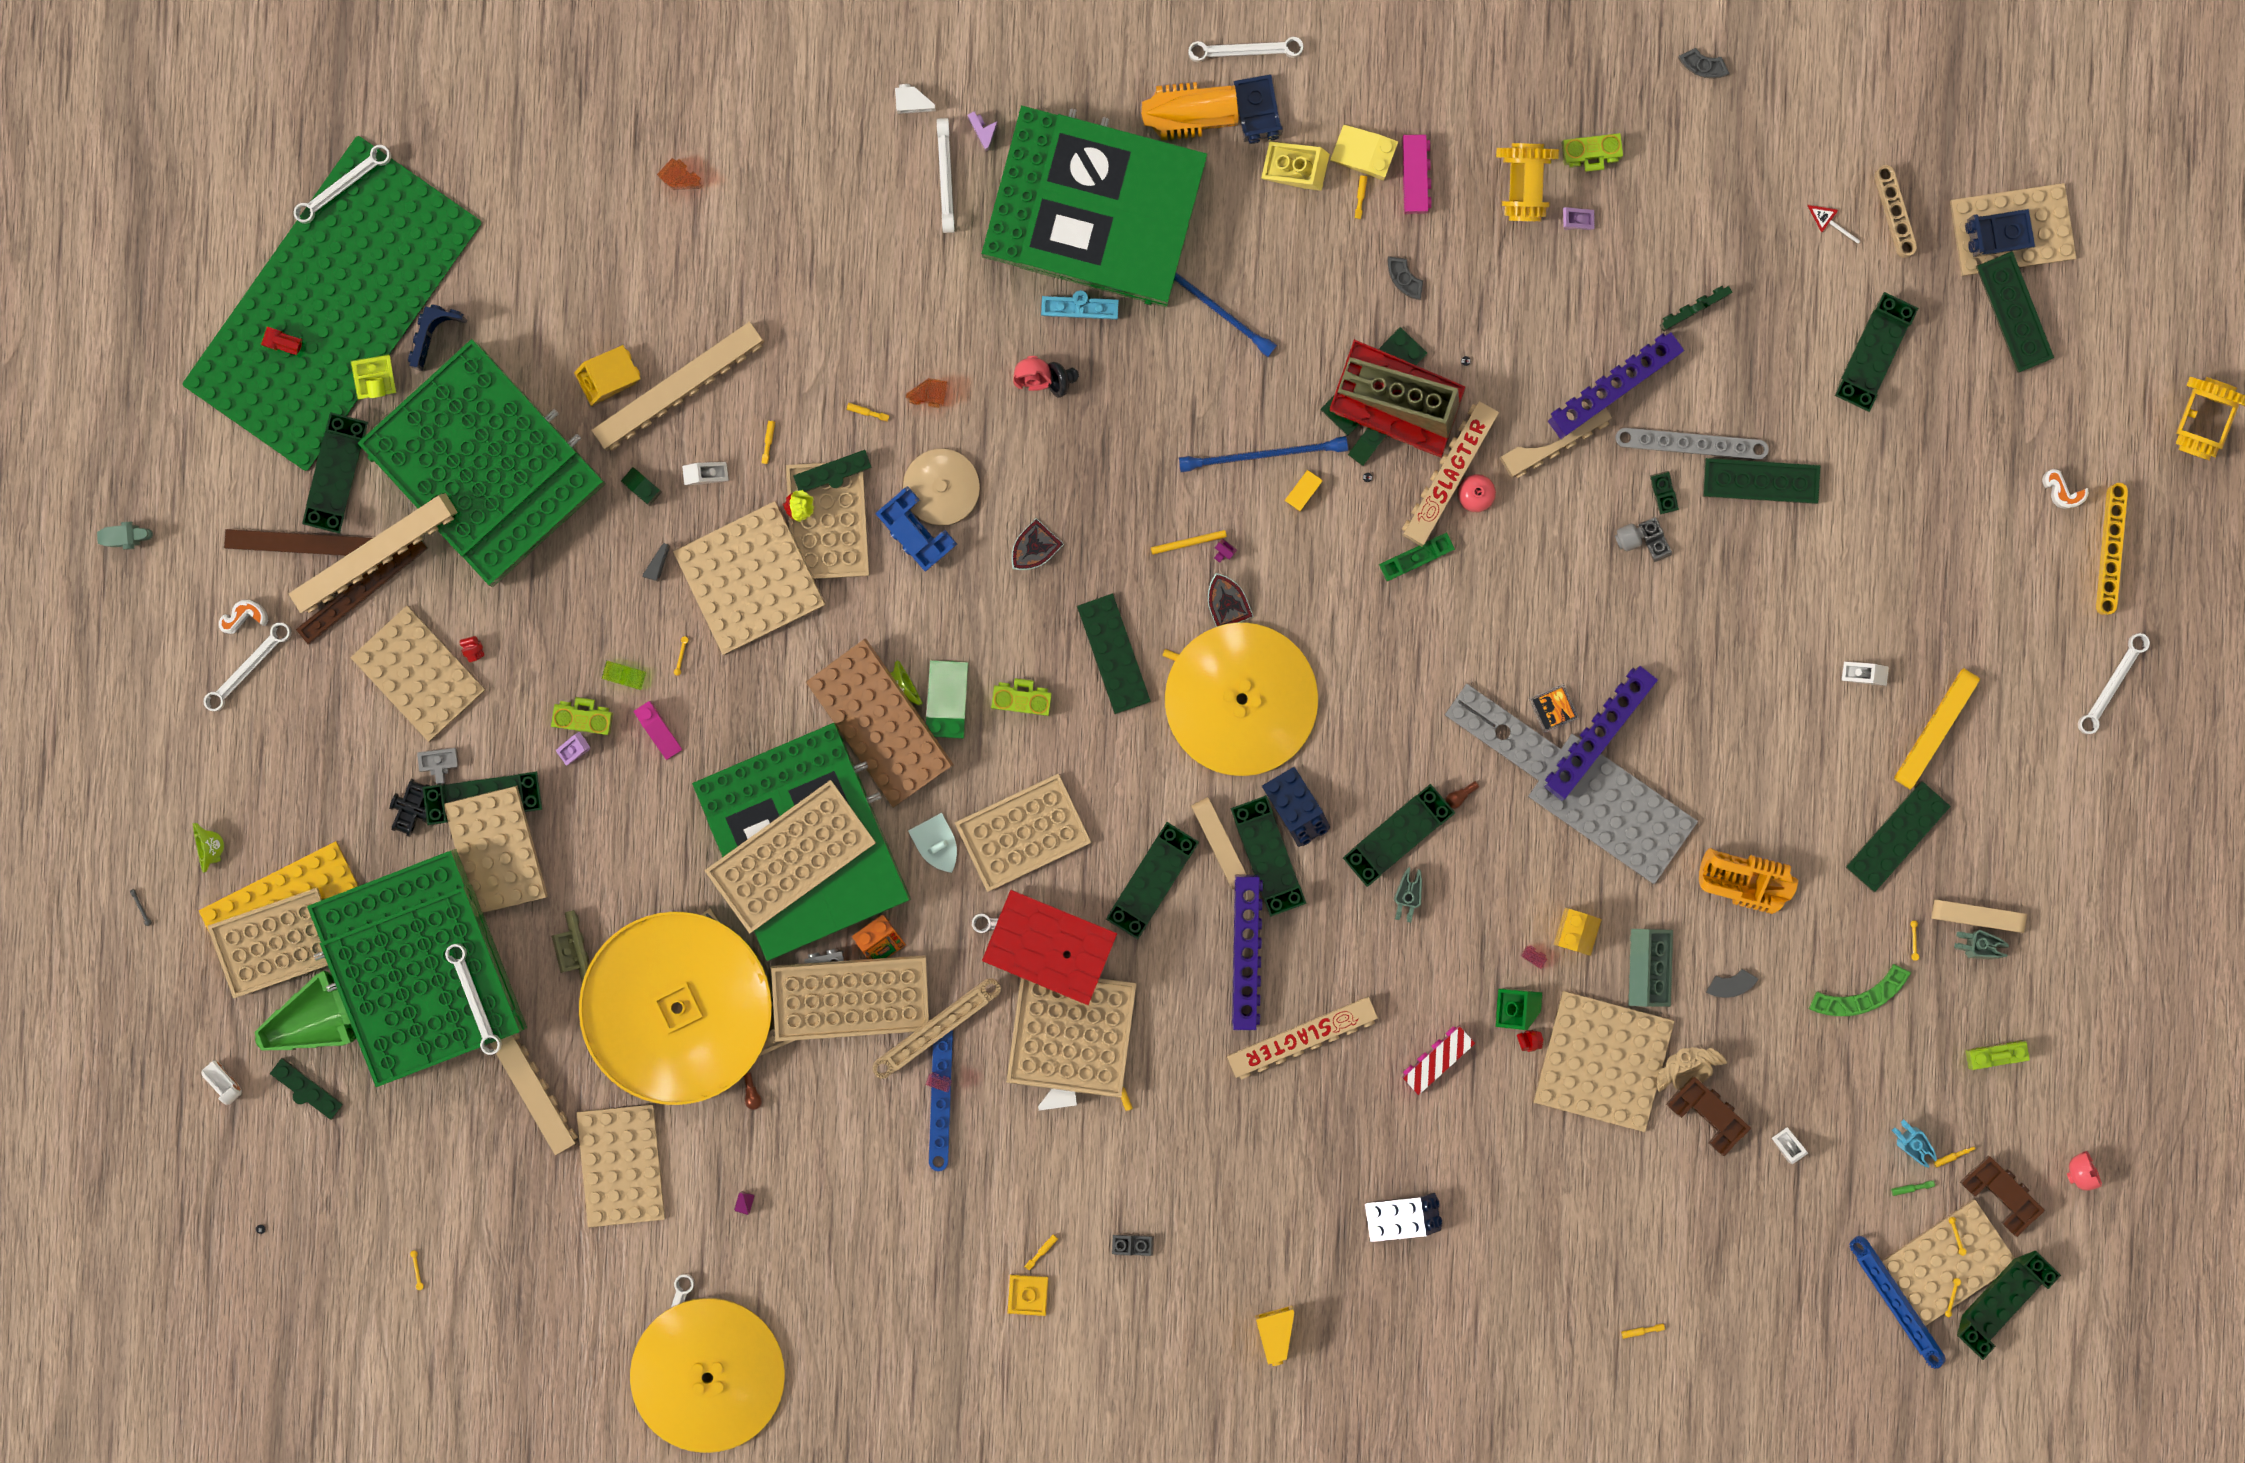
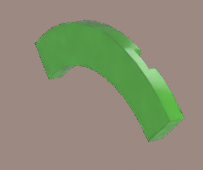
(1865, 1001)

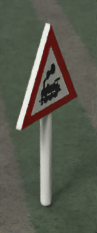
(1824, 216)

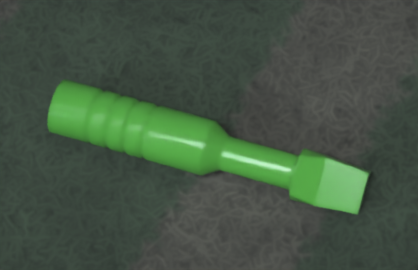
(1911, 1188)

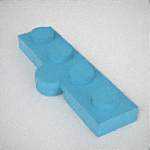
(1079, 307)

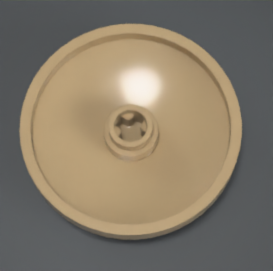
(944, 485)

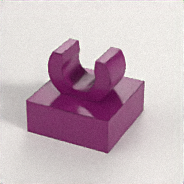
(1225, 550)

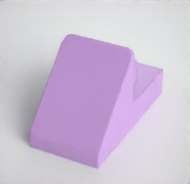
(984, 134)
(1578, 218)
(573, 748)

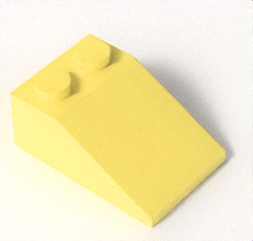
(1364, 151)
(1295, 165)

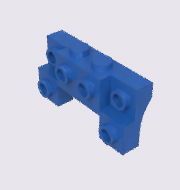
(911, 533)

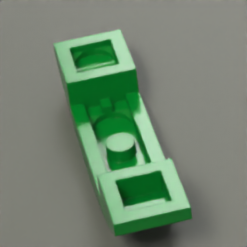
(1416, 557)

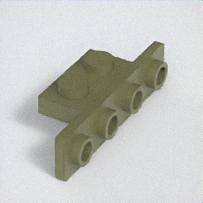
(570, 947)

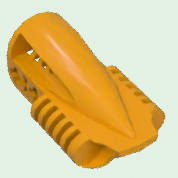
(1190, 110)
(1748, 881)

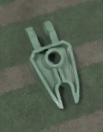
(123, 536)
(1408, 894)
(1981, 945)

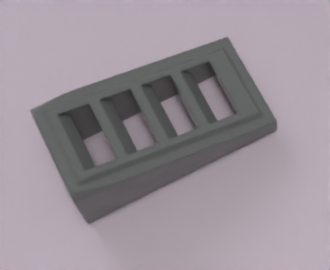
(656, 566)

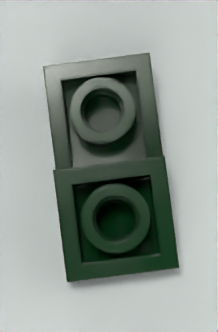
(1664, 492)

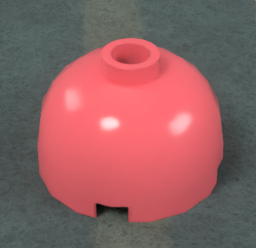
(1032, 373)
(1472, 501)
(2083, 1172)

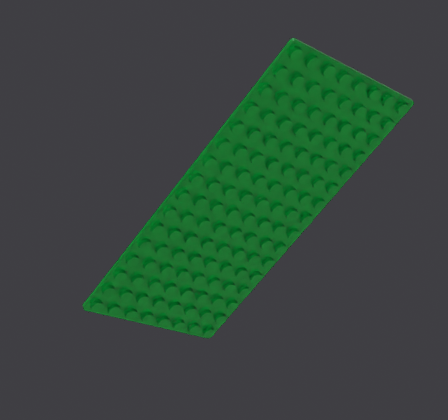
(344, 289)

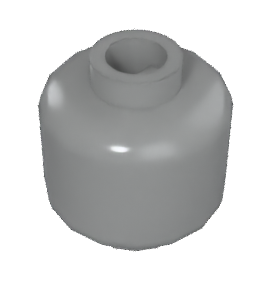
(1629, 537)

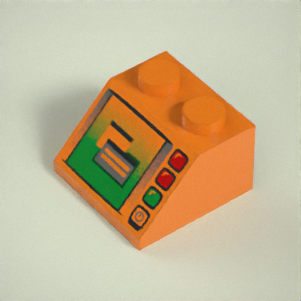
(878, 939)

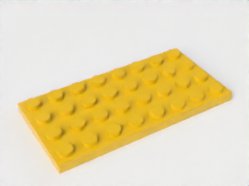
(320, 869)

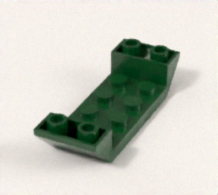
(1875, 351)
(334, 473)
(438, 795)
(1398, 835)
(1268, 855)
(1152, 880)
(2003, 1300)

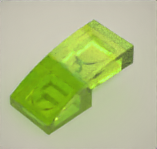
(623, 675)

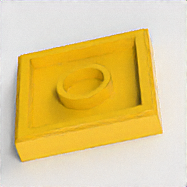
(1027, 1295)

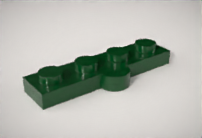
(1702, 303)
(833, 472)
(305, 1089)

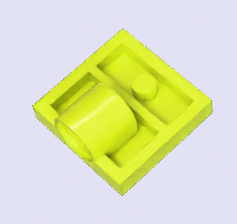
(373, 377)

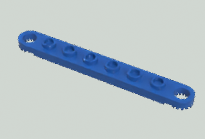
(940, 1102)
(1897, 1302)

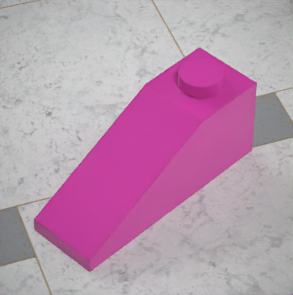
(657, 730)

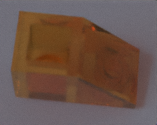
(678, 177)
(930, 392)

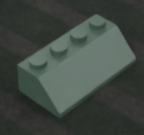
(1650, 967)

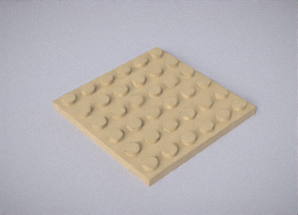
(749, 578)
(1072, 1043)
(1603, 1061)

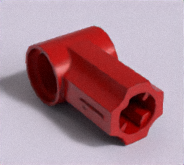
(277, 340)

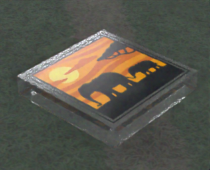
(1553, 708)

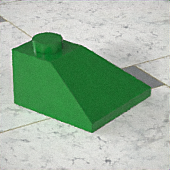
(1517, 1008)

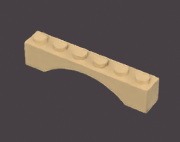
(1522, 458)

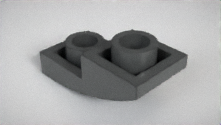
(1655, 539)
(1132, 1245)

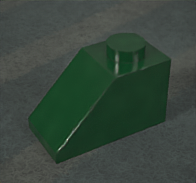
(1366, 446)
(641, 486)

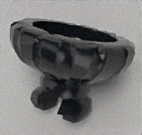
(1061, 379)

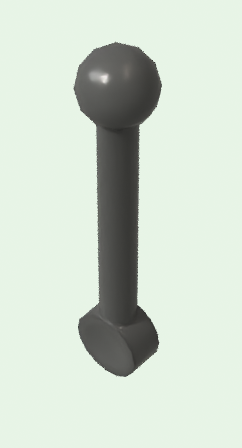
(147, 922)

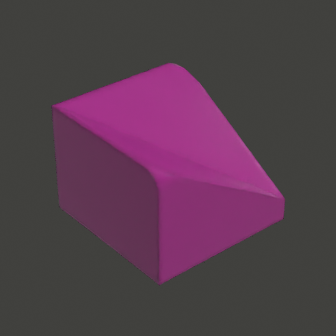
(744, 1203)

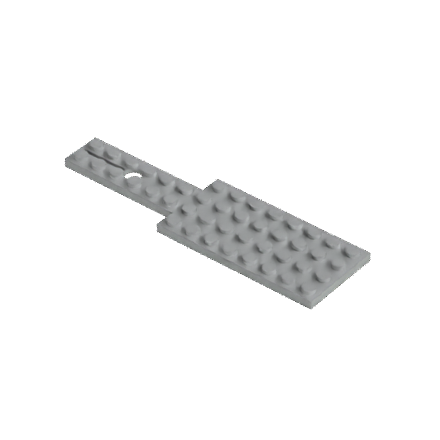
(1603, 806)

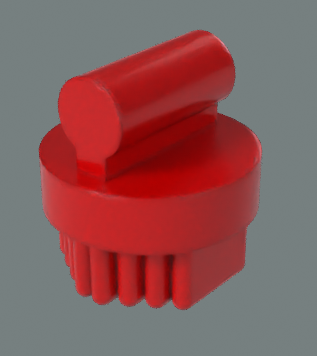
(472, 648)
(1530, 1040)

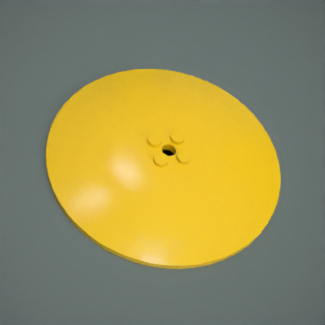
(631, 1018)

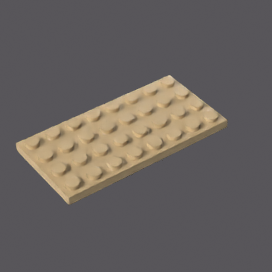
(790, 856)
(849, 998)

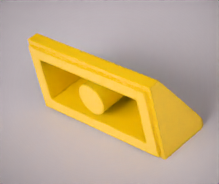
(1303, 490)

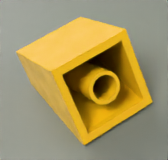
(607, 375)
(1577, 931)
(1275, 1333)

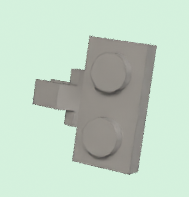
(438, 762)

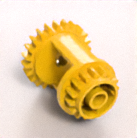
(1526, 180)
(2219, 393)

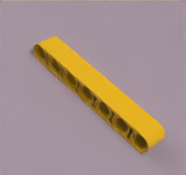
(2116, 540)
(1936, 728)

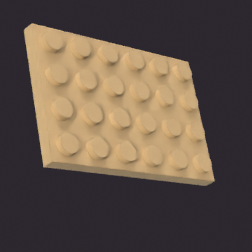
(2048, 219)
(836, 532)
(418, 673)
(1022, 832)
(496, 848)
(268, 944)
(620, 1165)
(1931, 1262)

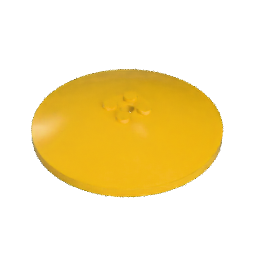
(1205, 708)
(700, 1339)

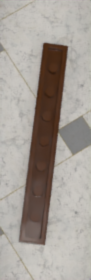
(292, 542)
(357, 593)

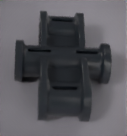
(407, 814)

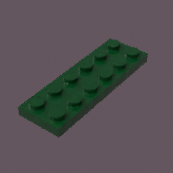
(2015, 311)
(1398, 345)
(1761, 481)
(1113, 653)
(1897, 836)

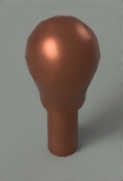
(1456, 798)
(752, 1097)

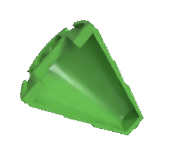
(308, 1019)

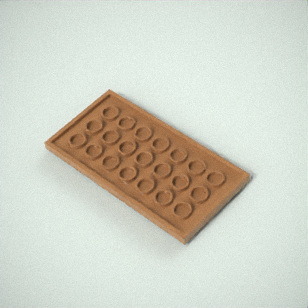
(879, 723)

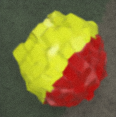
(799, 505)

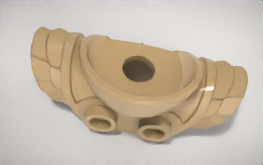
(1689, 1063)

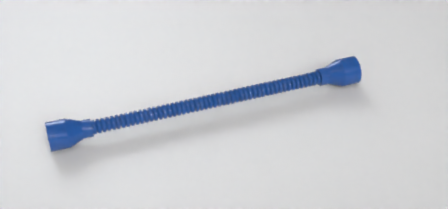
(1264, 345)
(1189, 463)

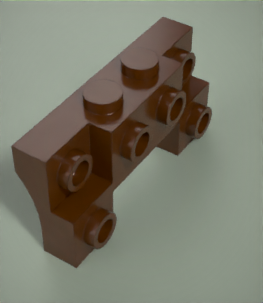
(1713, 1110)
(2007, 1190)

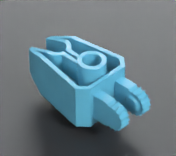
(1914, 1143)

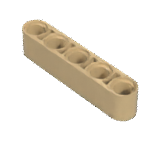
(1894, 221)
(1218, 840)
(1979, 916)

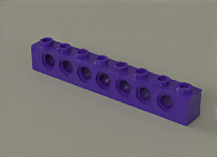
(1667, 344)
(1645, 682)
(1242, 884)

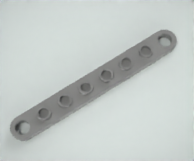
(1691, 443)

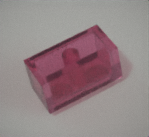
(1534, 957)
(938, 1082)

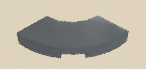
(1702, 65)
(1403, 278)
(1732, 986)

